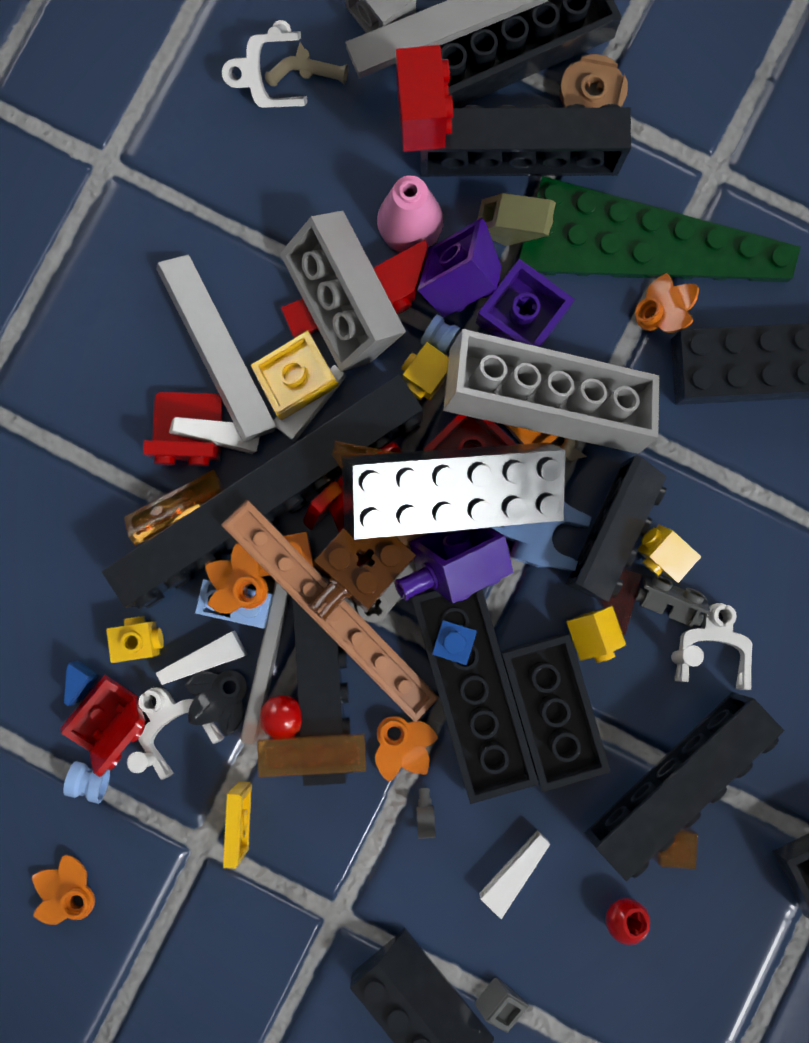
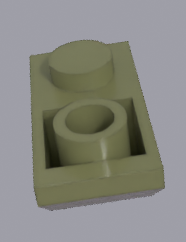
(516, 217)

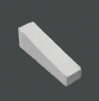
(298, 421)
(218, 432)
(214, 654)
(511, 878)

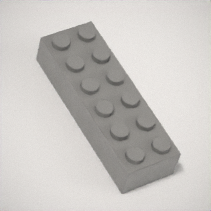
(551, 392)

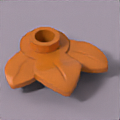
(669, 305)
(232, 581)
(405, 751)
(58, 889)

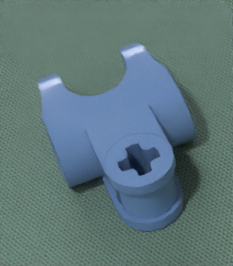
(534, 541)

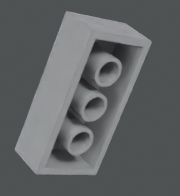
(341, 290)

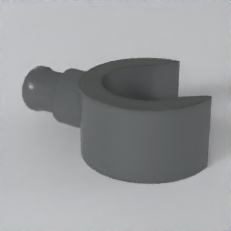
(425, 815)

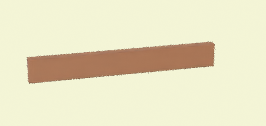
(344, 623)

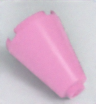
(409, 215)

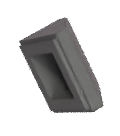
(500, 1005)

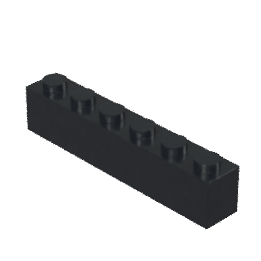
(320, 686)

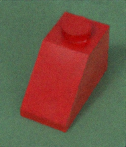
(402, 275)

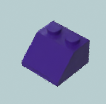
(461, 269)

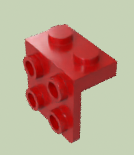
(170, 447)
(105, 723)

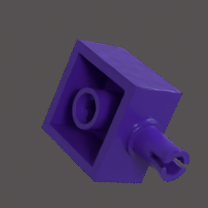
(519, 290)
(456, 563)

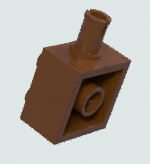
(349, 580)

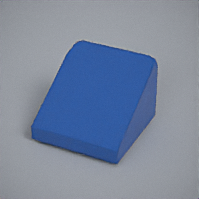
(78, 682)

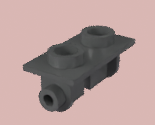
(685, 603)

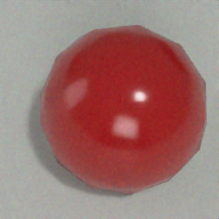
(281, 717)
(628, 921)

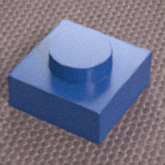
(454, 642)

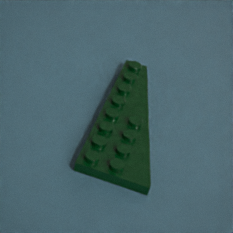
(635, 240)

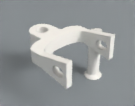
(250, 67)
(714, 630)
(160, 715)

